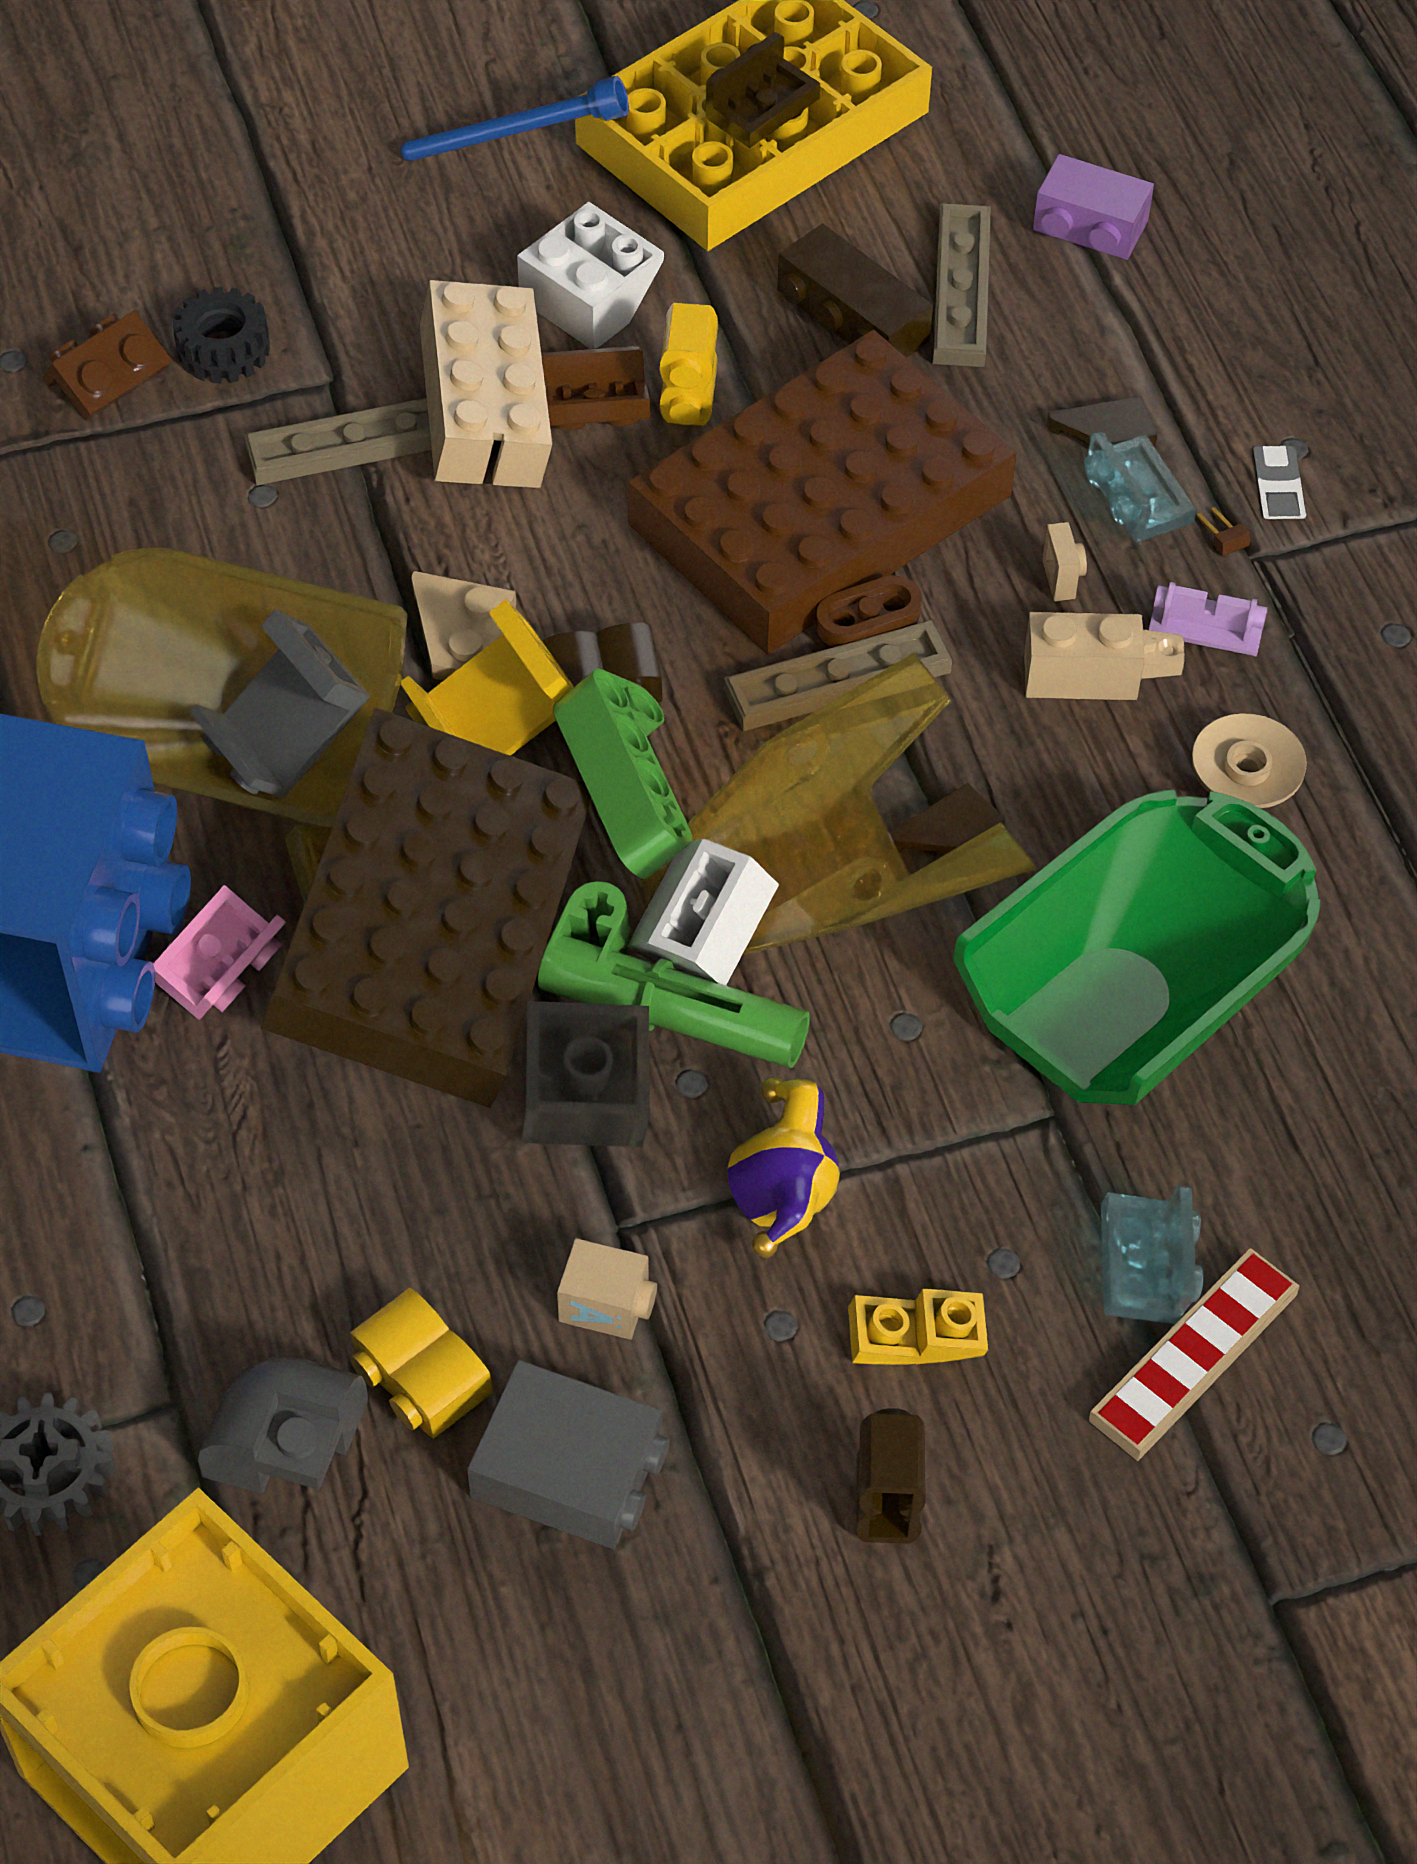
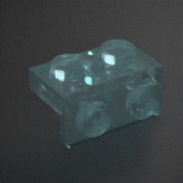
(1138, 486)
(1150, 1256)

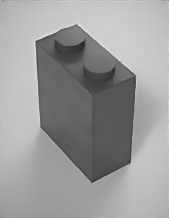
(568, 1455)

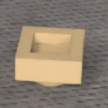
(1063, 561)

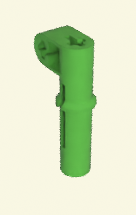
(675, 999)

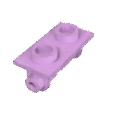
(1220, 624)

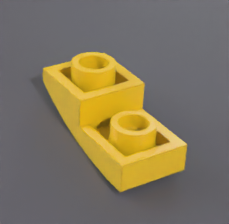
(918, 1331)

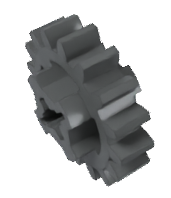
(65, 1477)

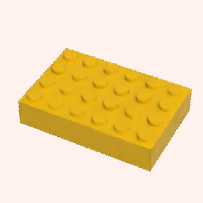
(710, 179)

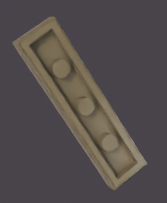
(962, 285)
(339, 441)
(823, 676)

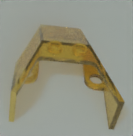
(814, 827)

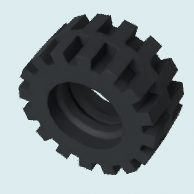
(221, 313)

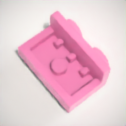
(213, 951)

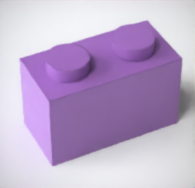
(1093, 206)

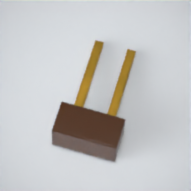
(1229, 540)

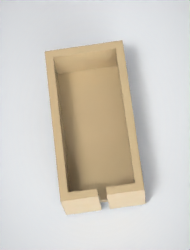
(484, 383)

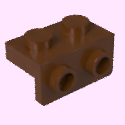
(108, 364)
(595, 387)

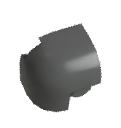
(282, 1423)

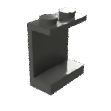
(285, 711)

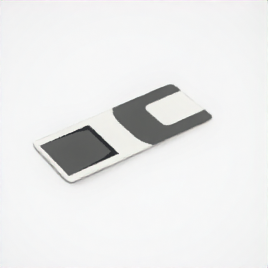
(1279, 482)

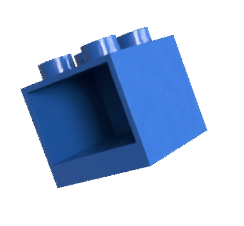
(80, 889)

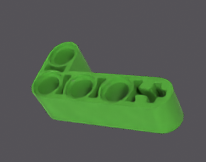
(607, 735)

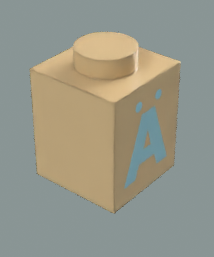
(605, 1289)

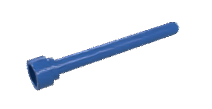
(604, 100)

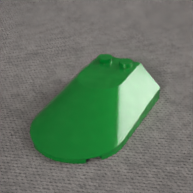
(1141, 941)

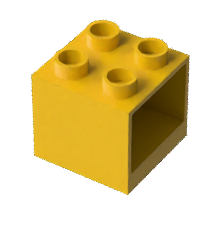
(200, 1705)

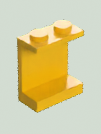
(500, 693)

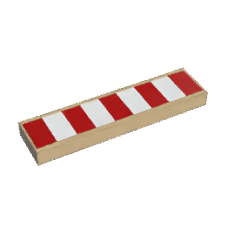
(1193, 1354)

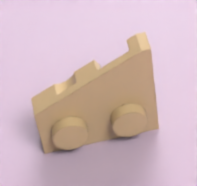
(456, 619)

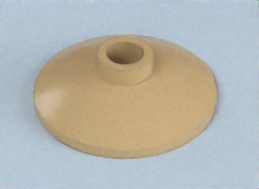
(1251, 744)

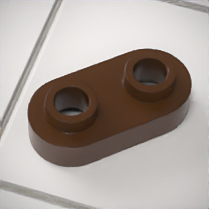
(863, 610)

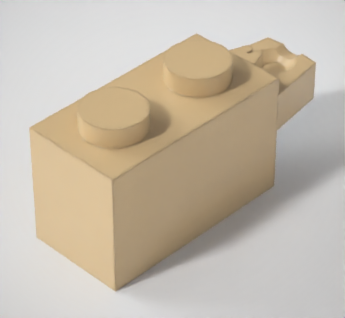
(1095, 655)

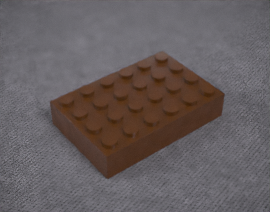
(820, 489)

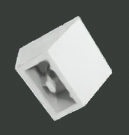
(589, 274)
(705, 911)

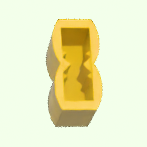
(689, 364)
(420, 1364)

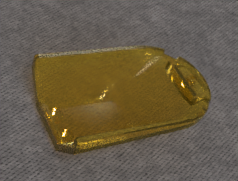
(179, 630)

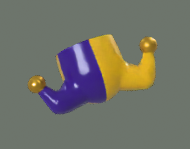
(786, 1169)

